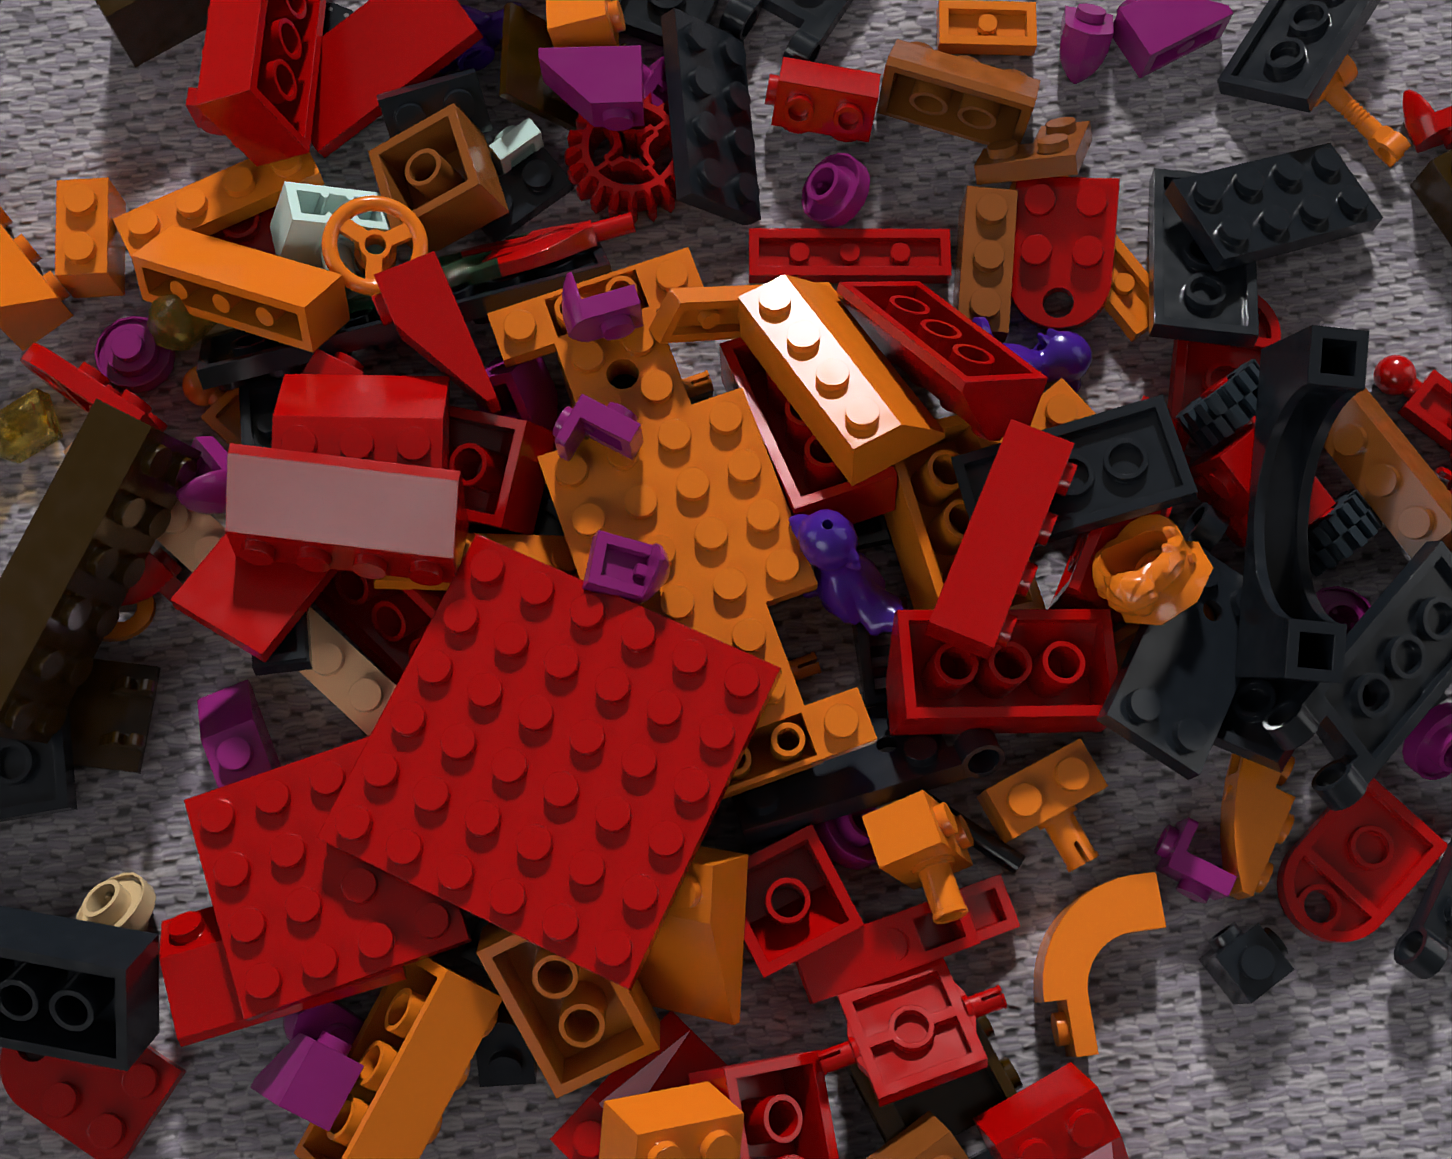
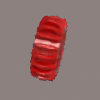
(605, 181)

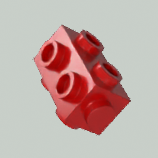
(823, 99)

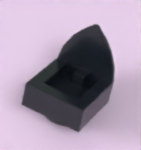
(504, 1055)

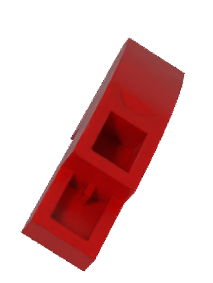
(906, 941)

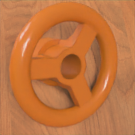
(368, 263)

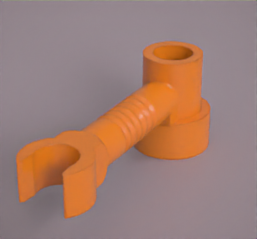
(1383, 140)

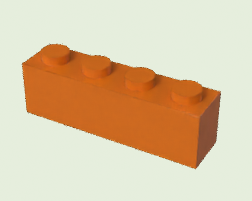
(243, 287)

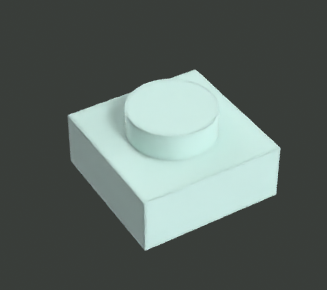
(515, 145)

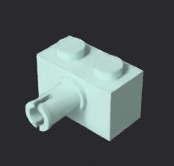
(302, 217)

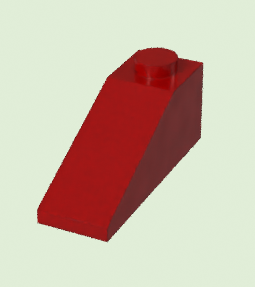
(430, 321)

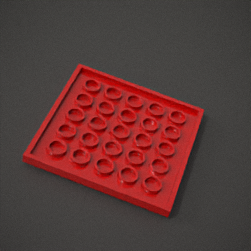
(552, 759)

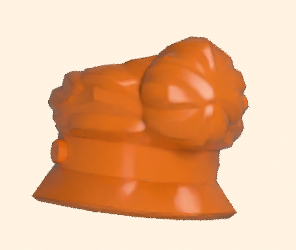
(1150, 571)

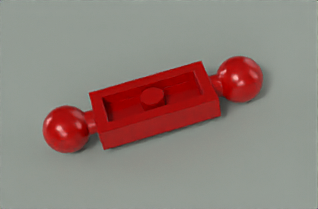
(1428, 401)

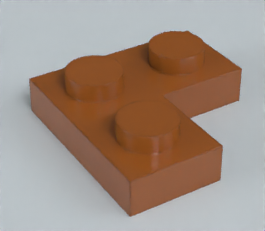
(1054, 153)

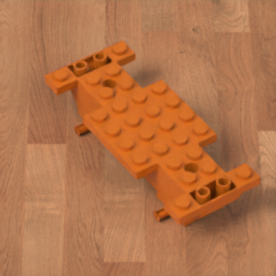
(698, 492)

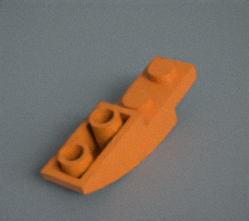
(1252, 822)

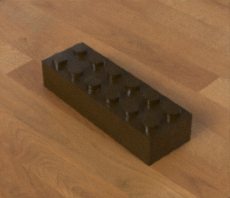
(81, 562)

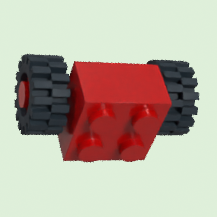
(1223, 473)

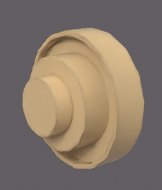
(120, 902)

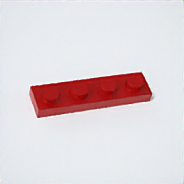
(850, 254)

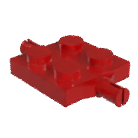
(912, 1031)

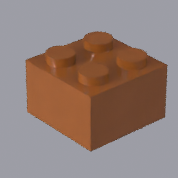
(442, 176)

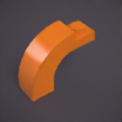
(1074, 941)

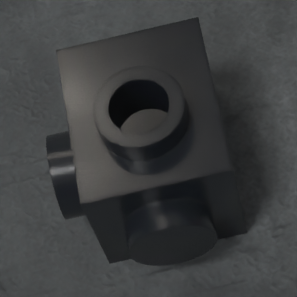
(1246, 961)

